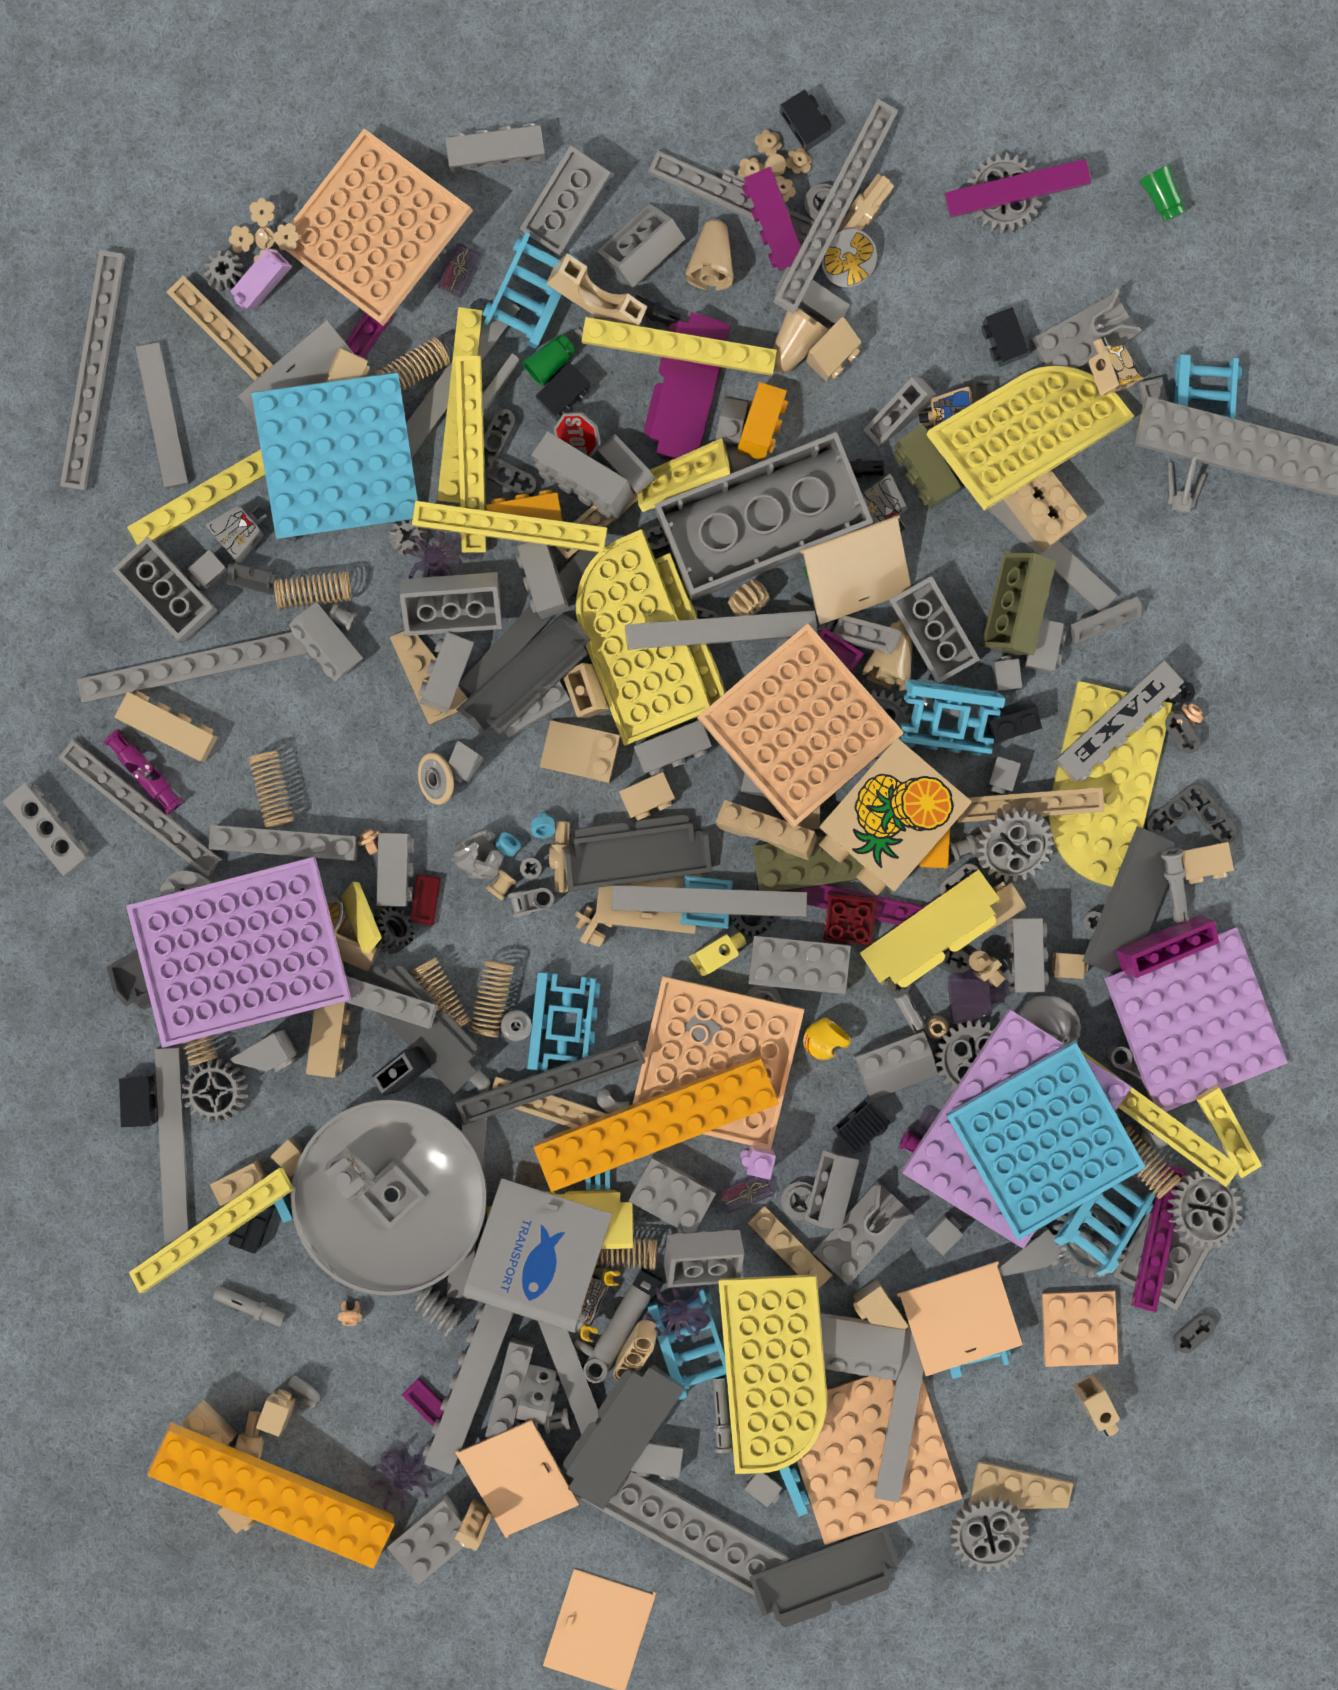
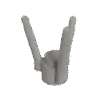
(1183, 501)

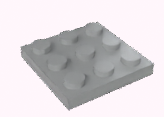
(1180, 1269)

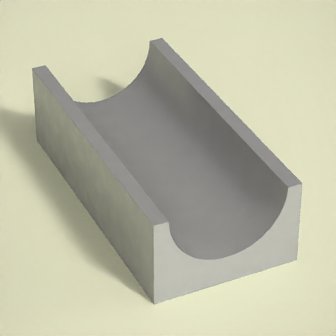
(762, 516)

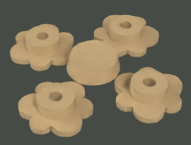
(776, 162)
(264, 237)

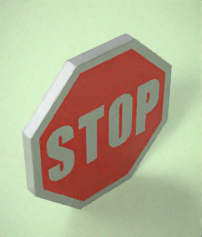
(578, 432)

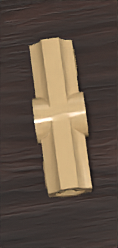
(867, 204)

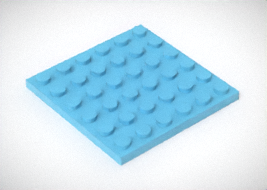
(336, 454)
(1045, 1140)

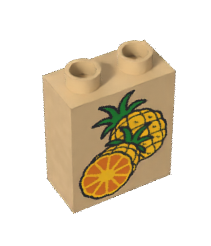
(892, 818)

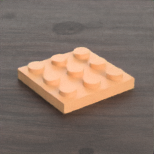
(1079, 1328)

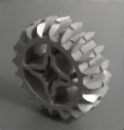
(216, 1102)

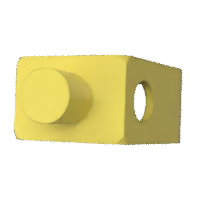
(709, 958)

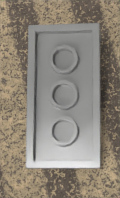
(566, 200)
(1072, 340)
(863, 1232)

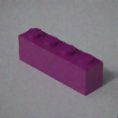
(774, 217)
(1167, 946)

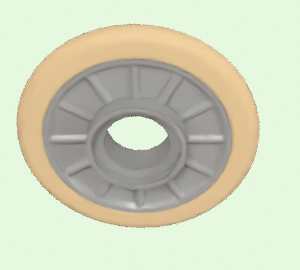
(438, 792)

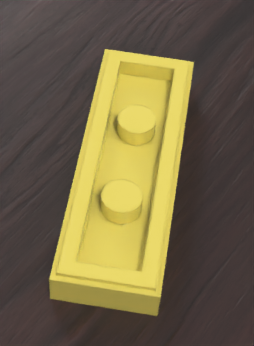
(361, 917)

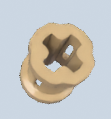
(501, 884)

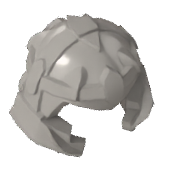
(478, 855)

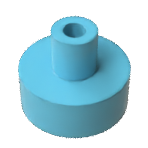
(543, 826)
(507, 844)

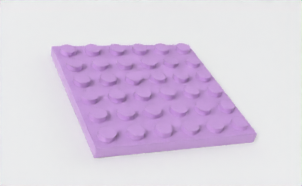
(1197, 1023)

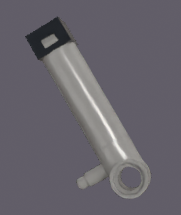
(620, 1325)

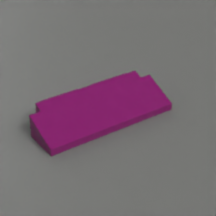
(685, 397)

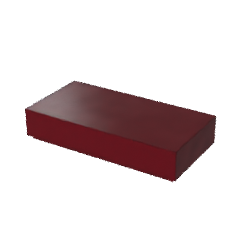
(425, 899)

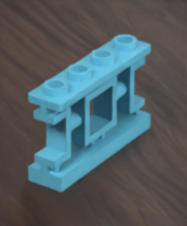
(952, 698)
(545, 1021)

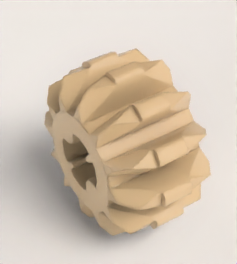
(749, 598)

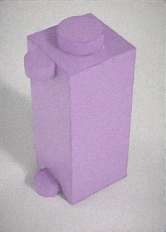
(260, 279)
(758, 1161)

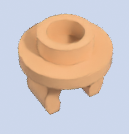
(1192, 712)
(369, 839)
(350, 1317)

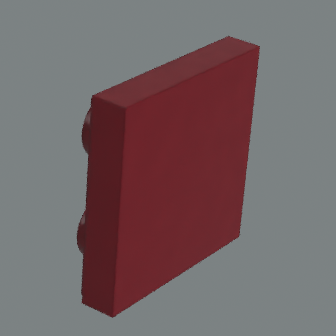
(849, 918)

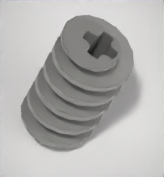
(437, 1309)

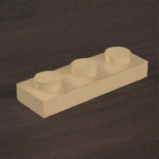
(473, 1525)

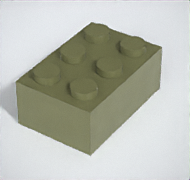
(926, 468)

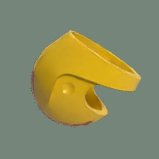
(823, 1037)

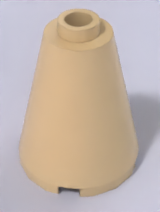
(711, 258)
(796, 339)
(895, 668)

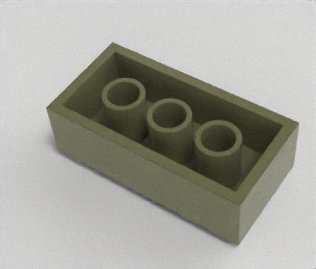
(1018, 603)

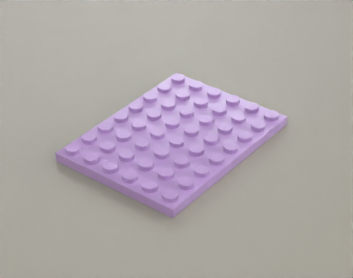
(238, 952)
(941, 1159)

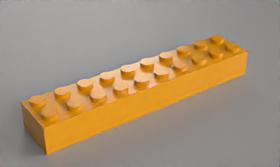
(655, 1123)
(271, 1495)

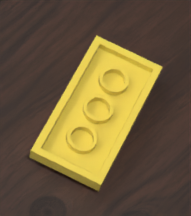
(686, 473)

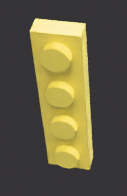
(1228, 1130)

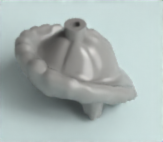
(1054, 1017)

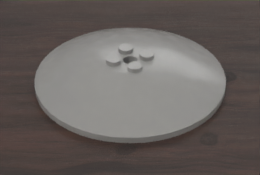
(382, 1242)

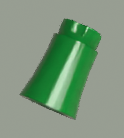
(1164, 193)
(549, 359)

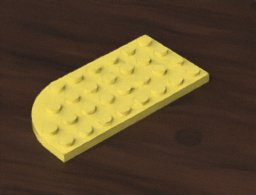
(1026, 430)
(642, 686)
(1098, 841)
(773, 1369)

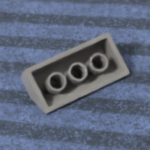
(934, 630)
(861, 1347)

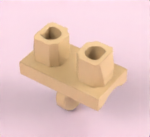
(590, 935)
(986, 968)

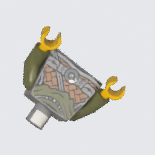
(598, 1286)

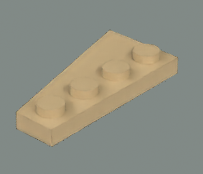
(415, 660)
(1021, 1487)

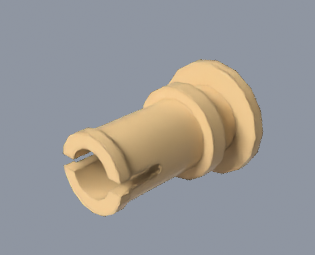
(936, 1027)

